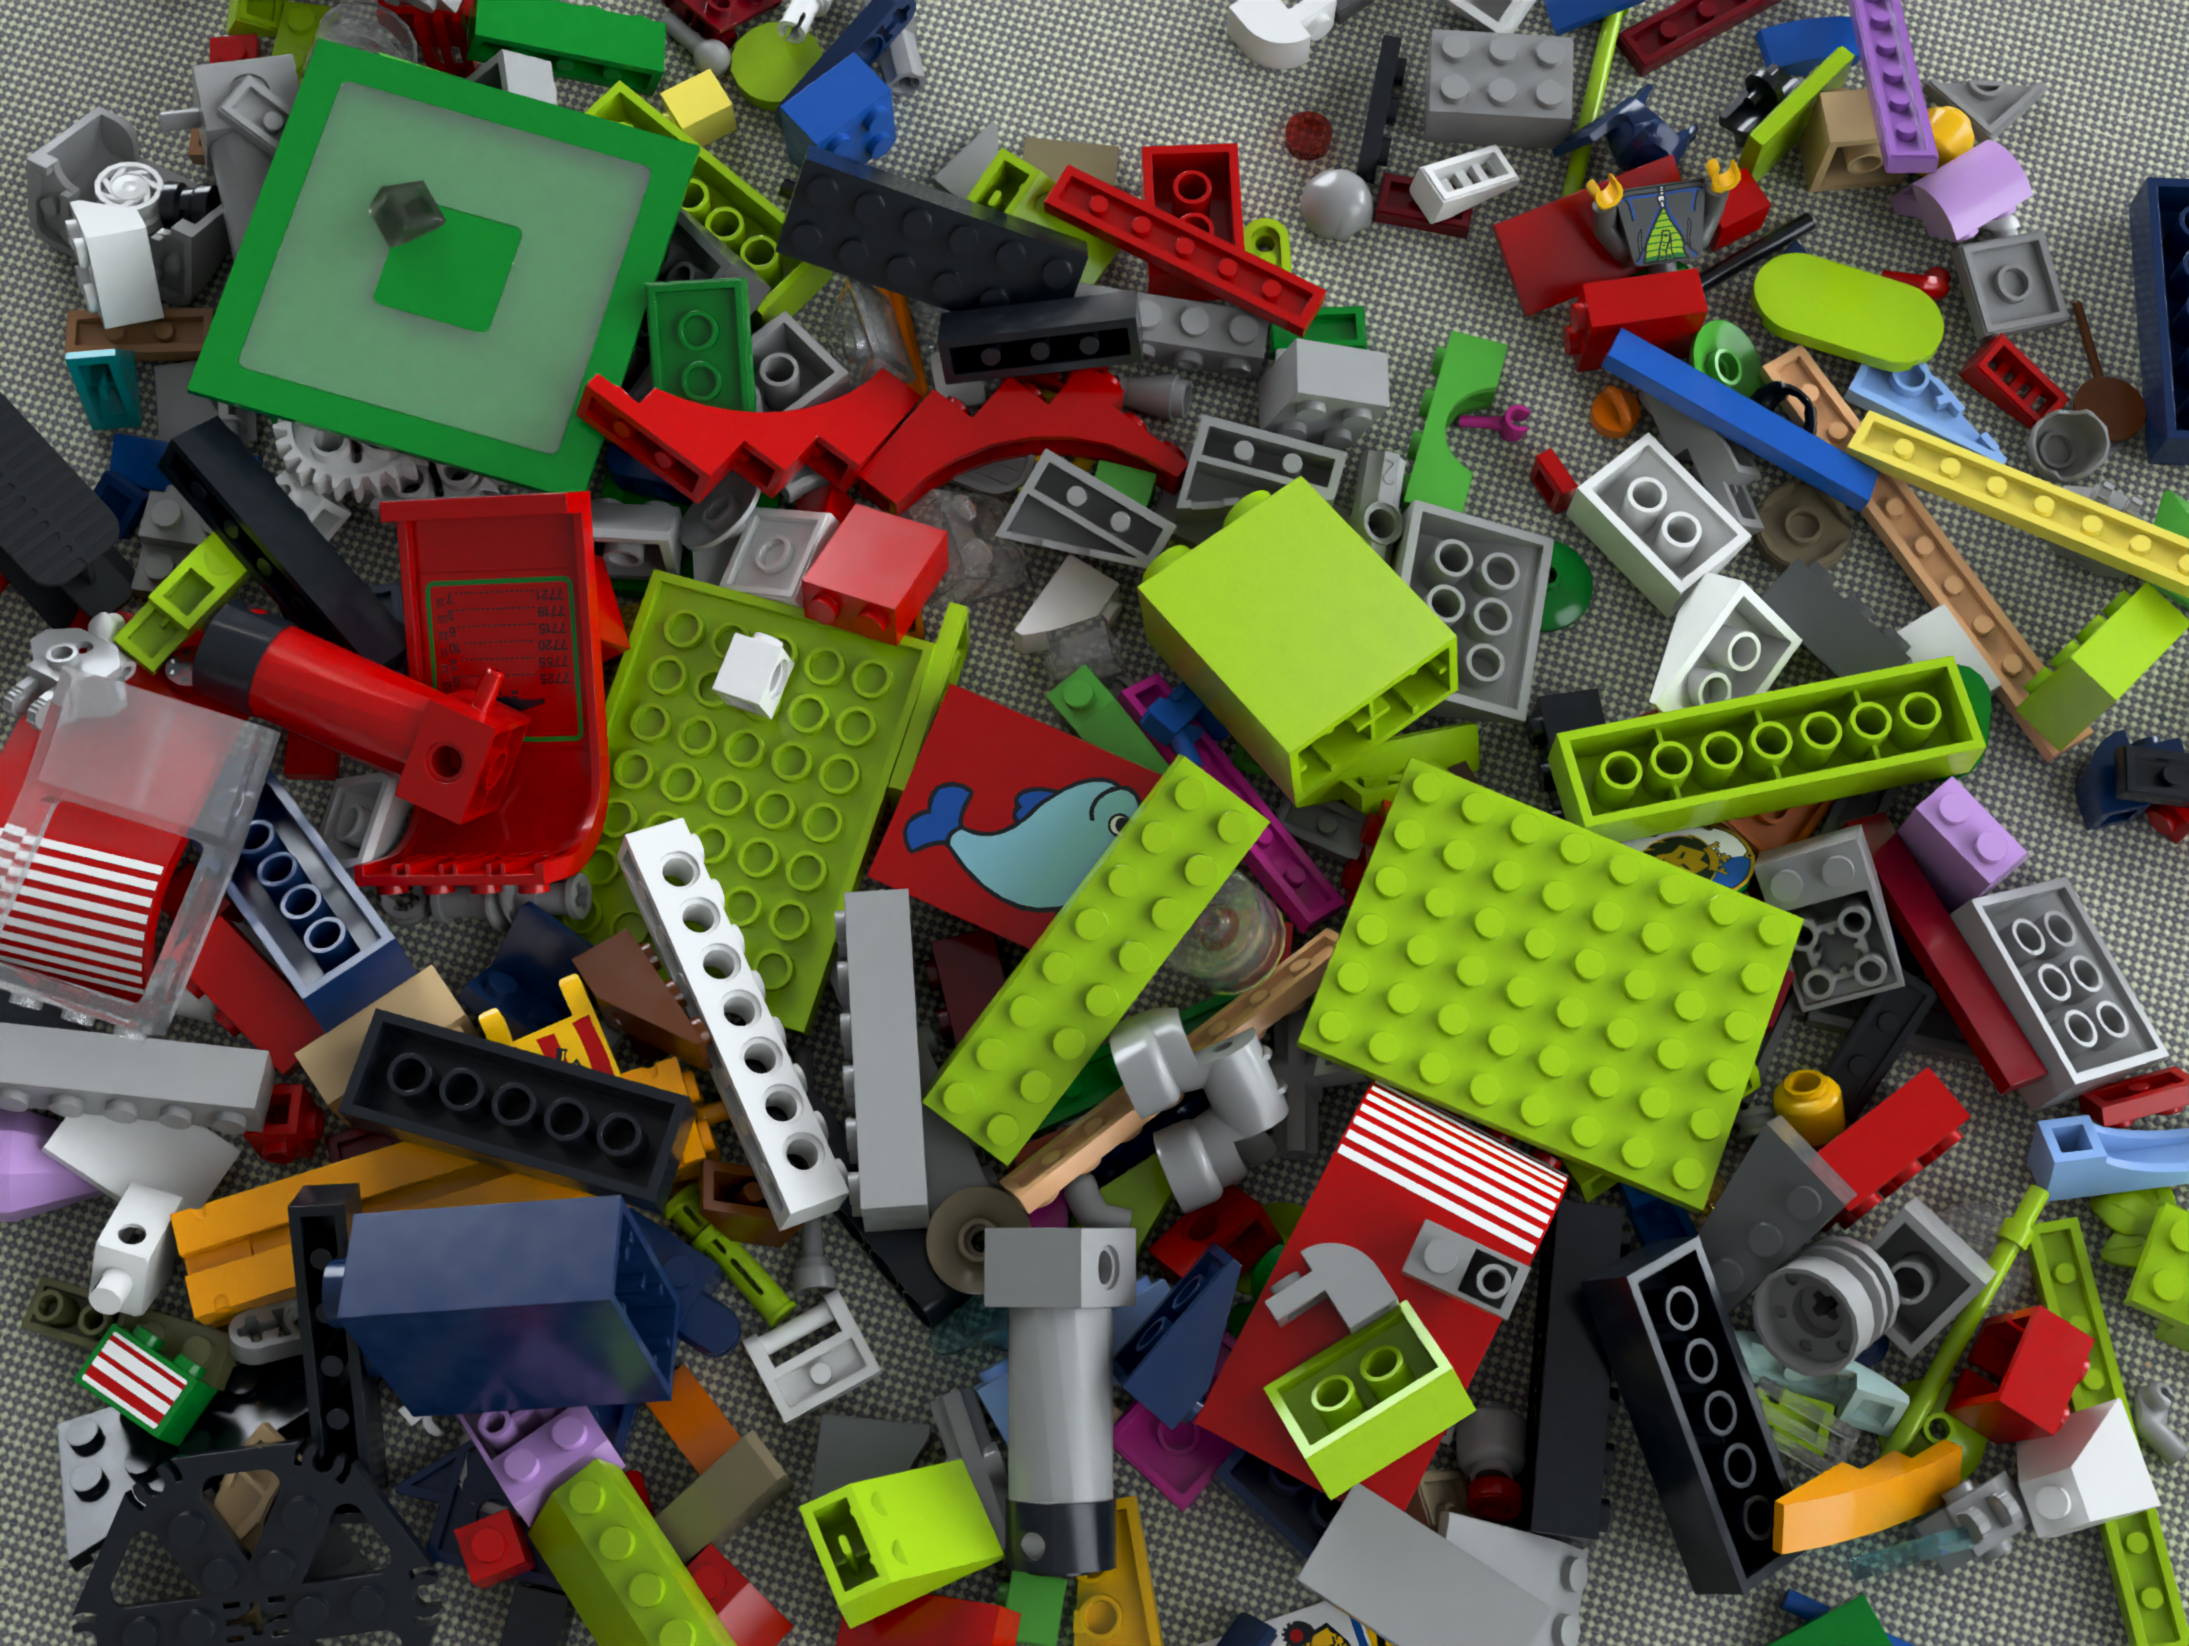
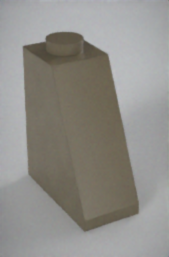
(724, 1498)

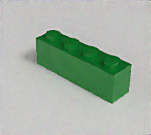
(577, 39)

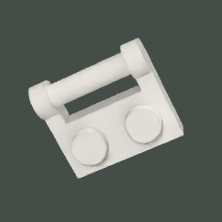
(819, 1372)

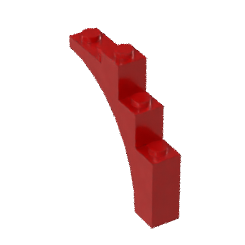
(1013, 423)

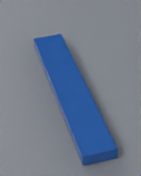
(1740, 419)

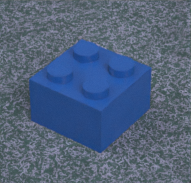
(841, 113)

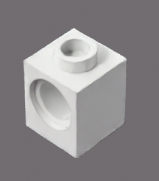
(754, 674)

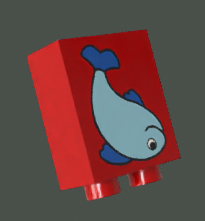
(1005, 816)

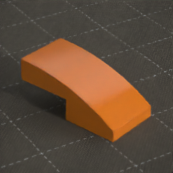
(694, 1421)

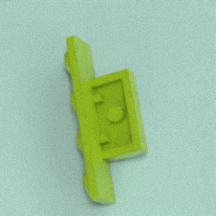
(1380, 771)

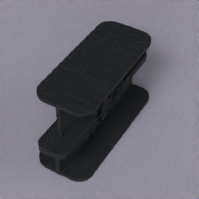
(55, 530)

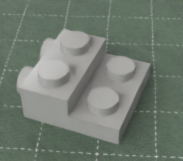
(168, 535)

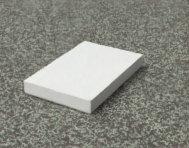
(143, 1153)

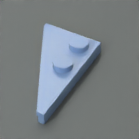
(1921, 403)

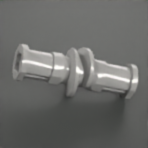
(565, 897)

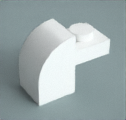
(1279, 35)

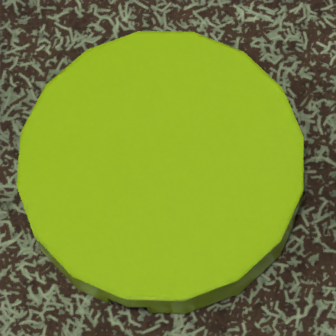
(769, 66)

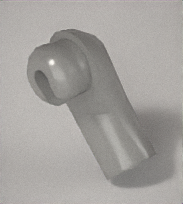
(2150, 1421)

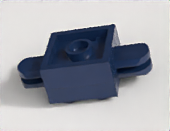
(703, 1320)

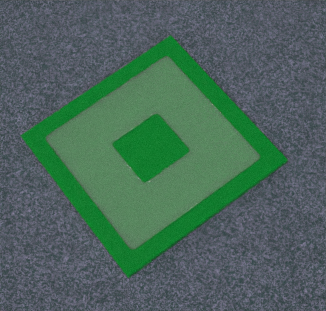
(475, 331)

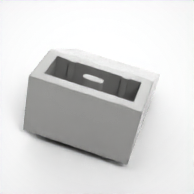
(1846, 931)

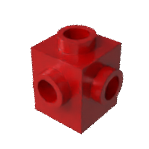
(289, 1127)

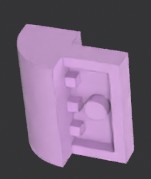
(1966, 193)

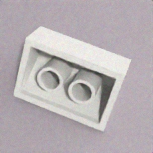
(1656, 523)

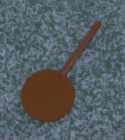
(2108, 397)

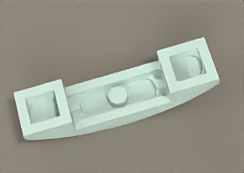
(1860, 1394)

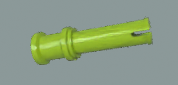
(705, 1238)

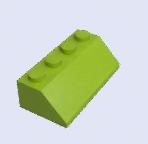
(621, 1565)

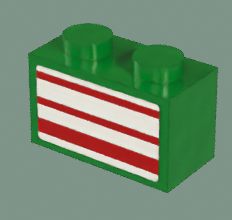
(147, 1384)

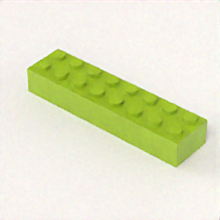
(1767, 751)
(1094, 959)

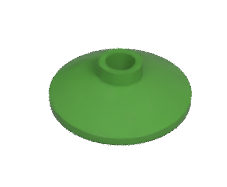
(1726, 356)

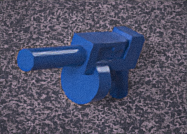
(1171, 721)

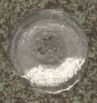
(1232, 940)

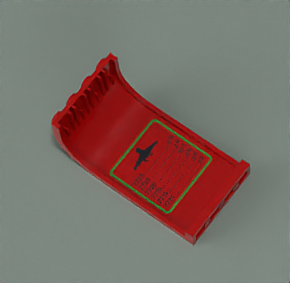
(515, 592)

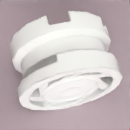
(133, 187)

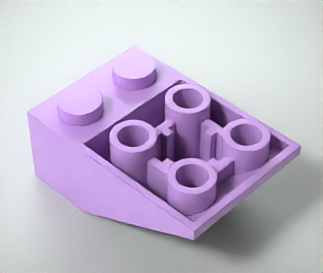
(537, 1450)

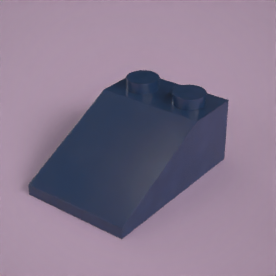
(1177, 1346)

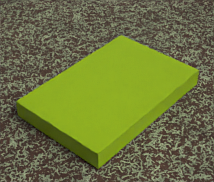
(1786, 123)

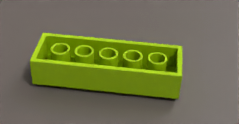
(728, 210)

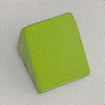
(254, 17)

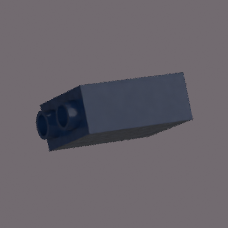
(507, 1306)

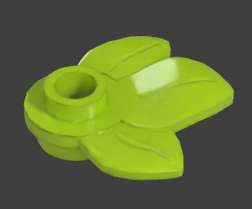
(2131, 1219)

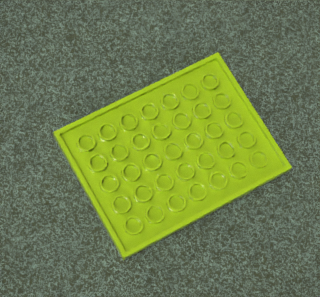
(776, 801)
(1552, 985)

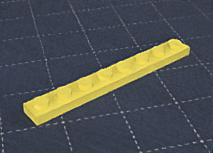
(2023, 501)

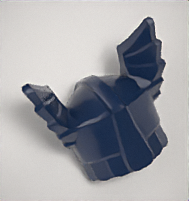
(1632, 134)

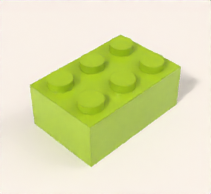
(2103, 667)

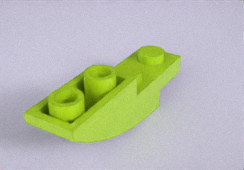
(182, 604)

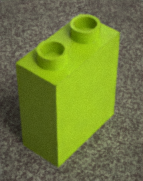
(1297, 636)

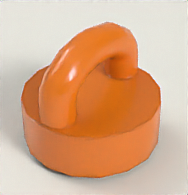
(1614, 413)

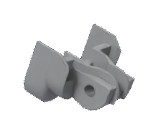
(1236, 1079)

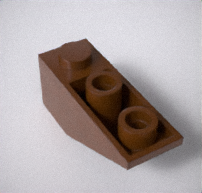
(637, 1001)

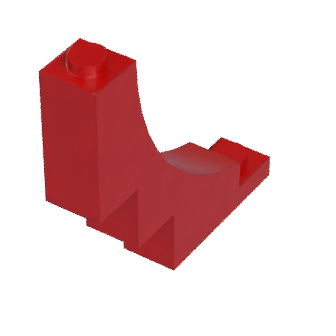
(700, 444)

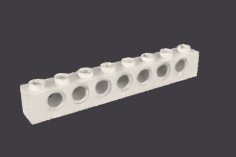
(790, 1193)

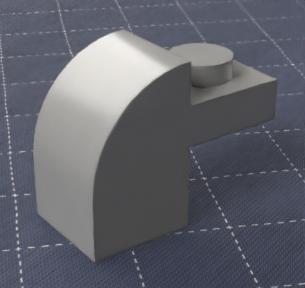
(1341, 1275)

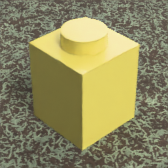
(700, 108)

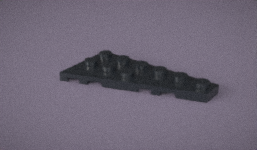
(109, 1453)

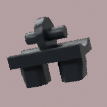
(1762, 95)

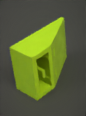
(1020, 191)
(900, 1537)

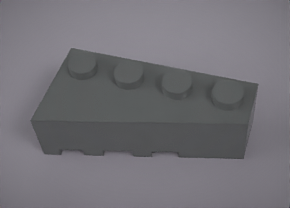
(1769, 1210)

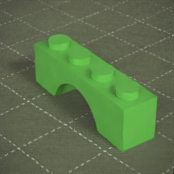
(1465, 383)

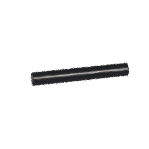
(1756, 251)

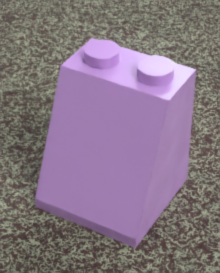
(1959, 845)

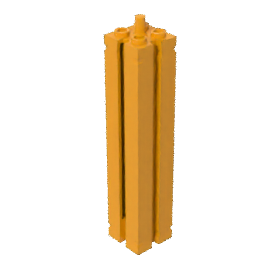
(242, 1247)

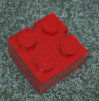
(2039, 1366)

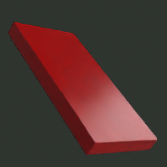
(1554, 245)

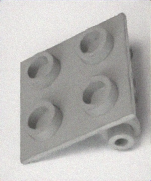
(182, 411)

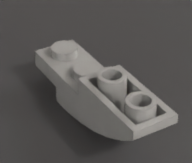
(1718, 462)

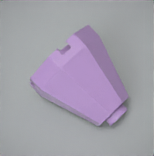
(29, 1178)

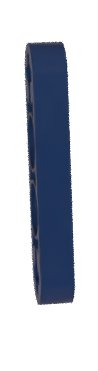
(866, 36)

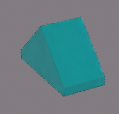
(107, 387)

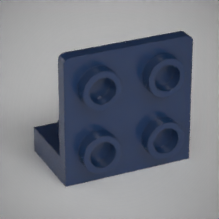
(528, 973)

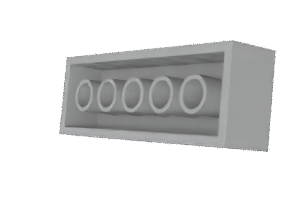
(885, 1071)

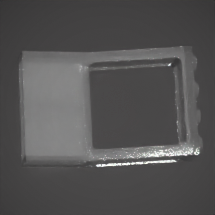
(156, 767)

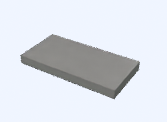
(1415, 1582)

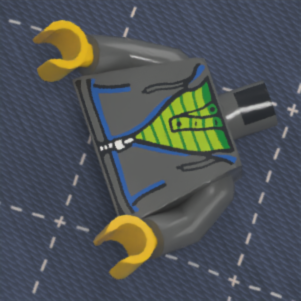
(1661, 221)

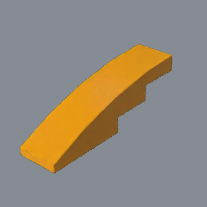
(1863, 1501)

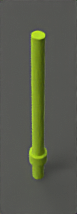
(1593, 98)
(2013, 1237)

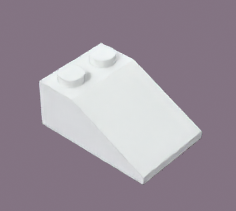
(1721, 646)

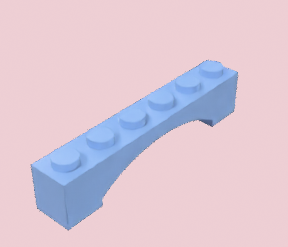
(2085, 1159)

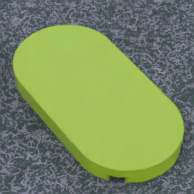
(1847, 312)

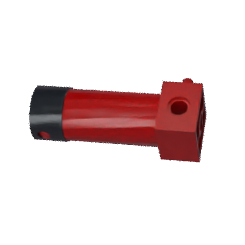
(442, 747)

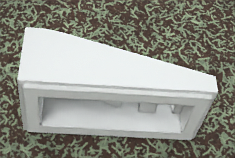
(1440, 200)

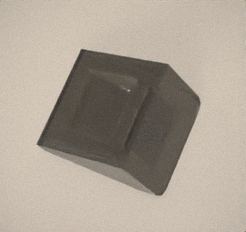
(405, 212)

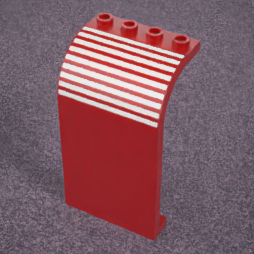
(95, 878)
(1386, 1177)

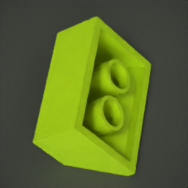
(1369, 1399)

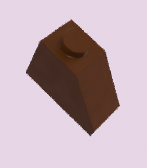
(737, 1206)

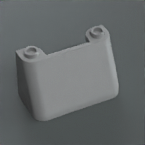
(67, 172)

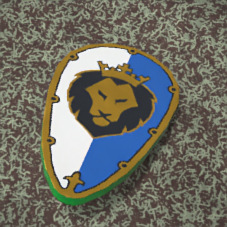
(1705, 851)

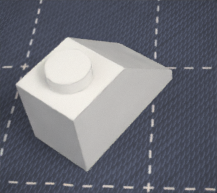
(1069, 597)

